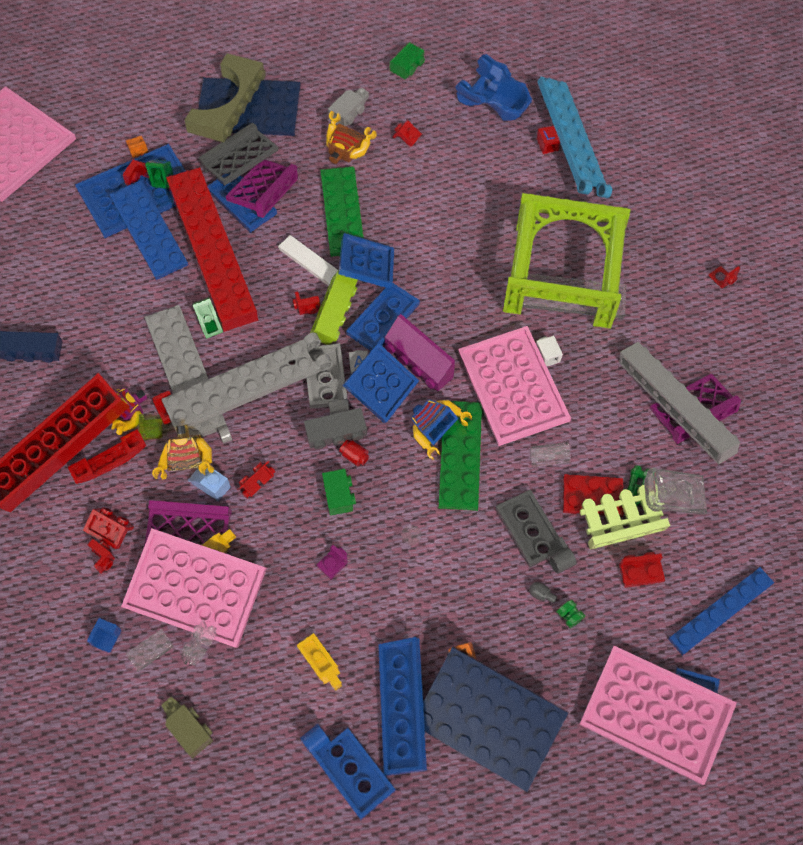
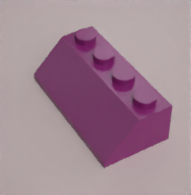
(419, 353)

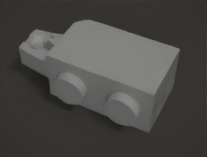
(349, 106)

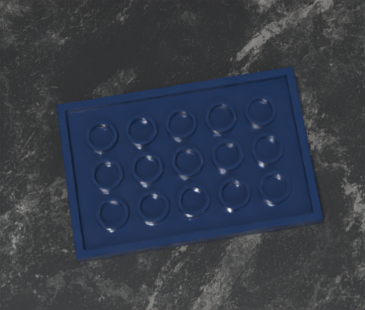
(271, 108)
(491, 718)

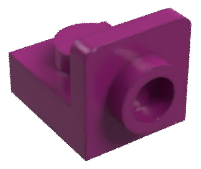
(333, 562)

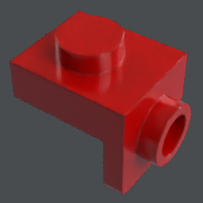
(407, 133)
(307, 305)
(157, 400)
(106, 558)

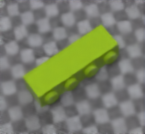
(333, 308)

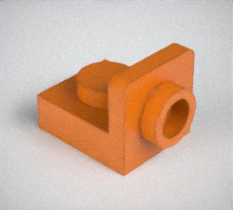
(137, 146)

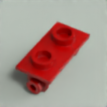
(250, 484)

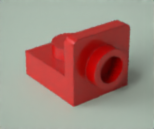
(133, 172)

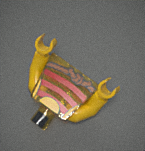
(184, 453)

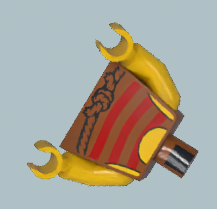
(345, 142)

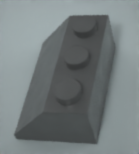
(335, 428)

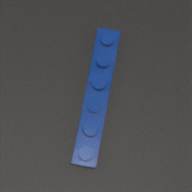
(721, 611)

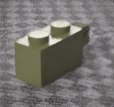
(185, 727)

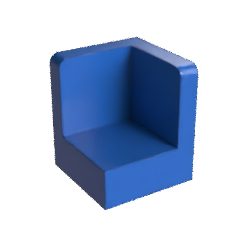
(104, 635)

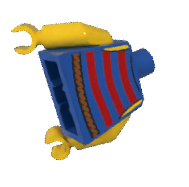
(434, 420)

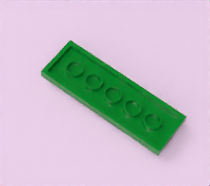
(341, 206)
(461, 461)

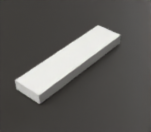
(308, 259)

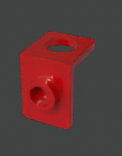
(729, 278)

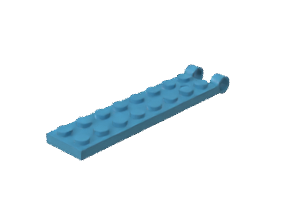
(573, 138)

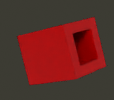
(548, 139)

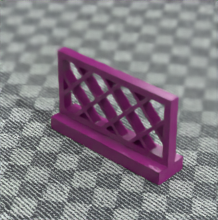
(273, 192)
(720, 411)
(190, 511)

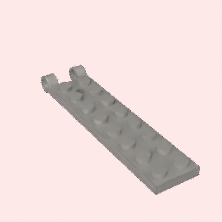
(182, 362)
(245, 383)

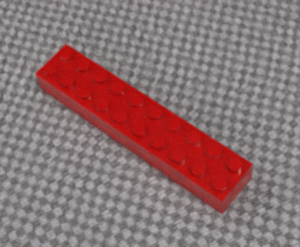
(212, 250)

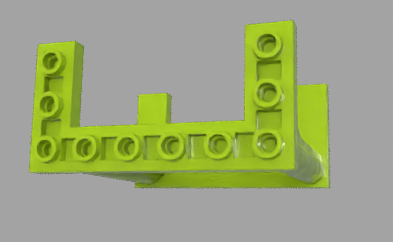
(608, 298)

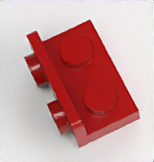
(107, 527)
(642, 569)

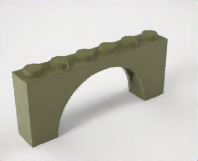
(219, 122)

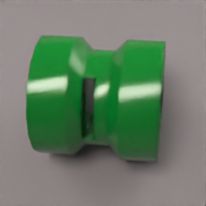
(571, 613)

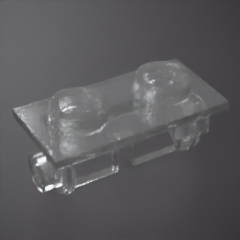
(193, 651)

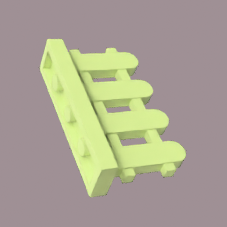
(615, 524)

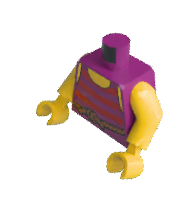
(130, 418)

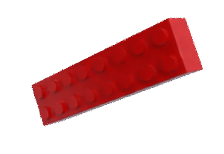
(58, 440)

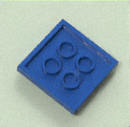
(366, 261)
(381, 383)

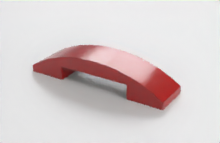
(111, 458)

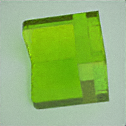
(150, 428)

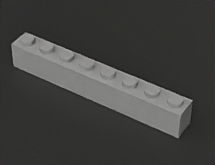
(679, 403)

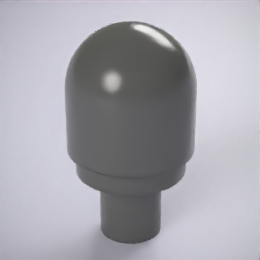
(541, 592)

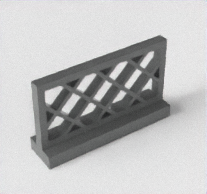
(233, 147)

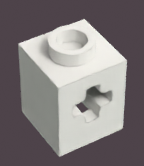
(549, 350)

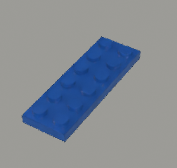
(148, 230)
(402, 707)

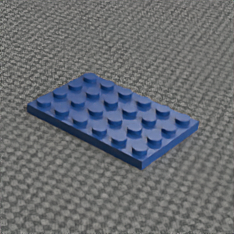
(96, 191)

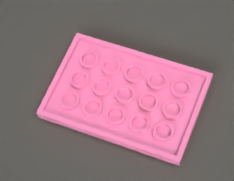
(513, 385)
(191, 583)
(658, 715)

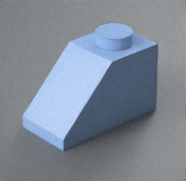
(212, 483)

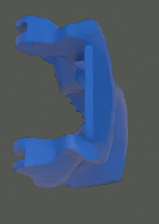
(496, 89)

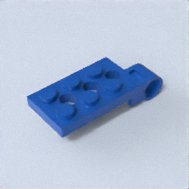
(320, 748)

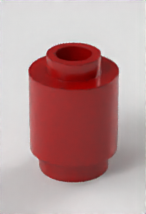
(354, 452)

